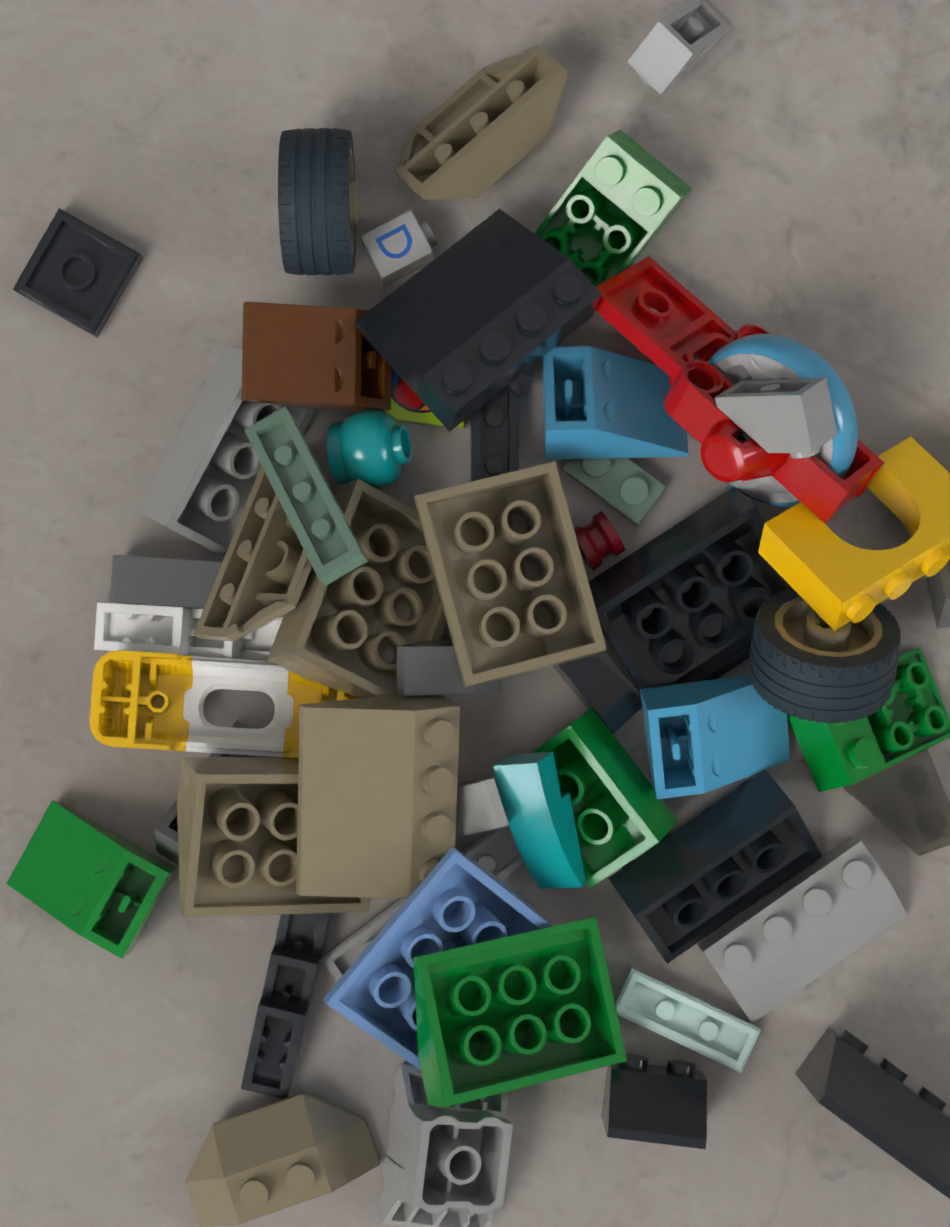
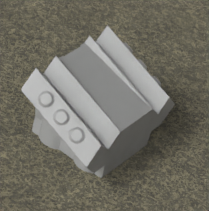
(443, 1160)

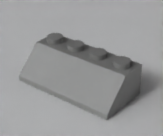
(212, 460)
(803, 928)

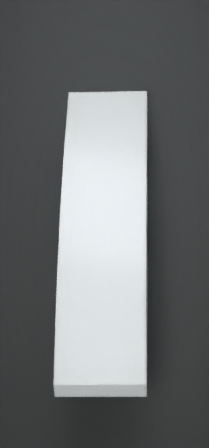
(171, 631)

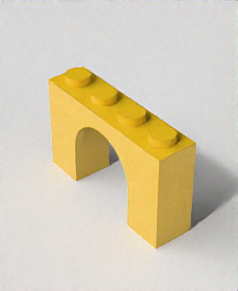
(849, 581)

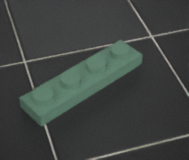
(305, 496)

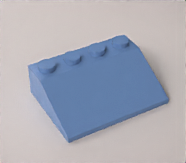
(448, 910)

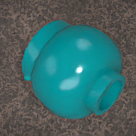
(368, 448)

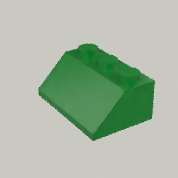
(608, 794)

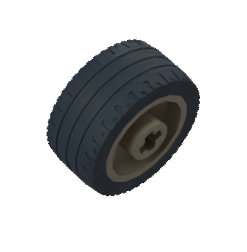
(317, 201)
(819, 671)

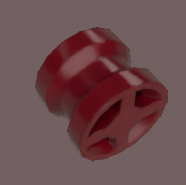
(598, 540)

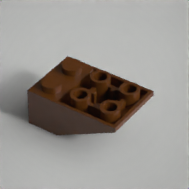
(311, 359)

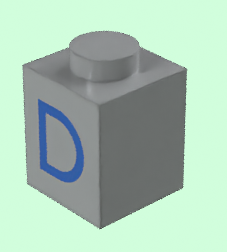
(399, 247)

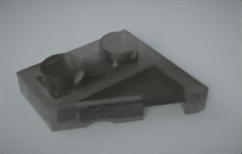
(909, 802)

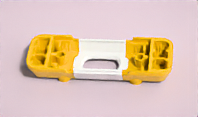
(160, 699)

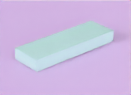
(686, 1019)

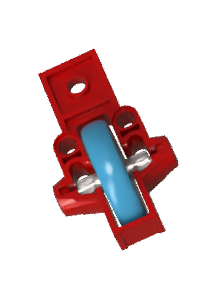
(709, 358)

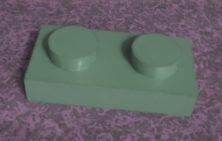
(618, 484)

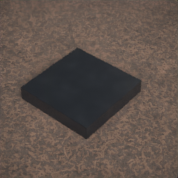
(78, 273)

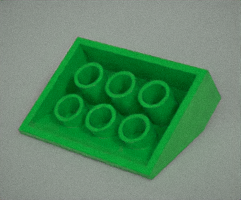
(514, 1012)

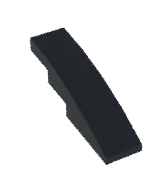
(285, 1003)

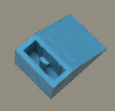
(606, 407)
(710, 735)

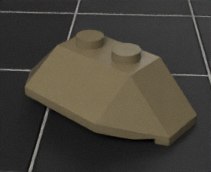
(483, 128)
(259, 572)
(277, 1159)

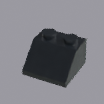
(656, 1102)

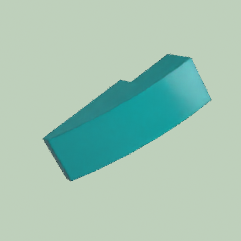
(541, 819)

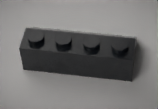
(716, 865)

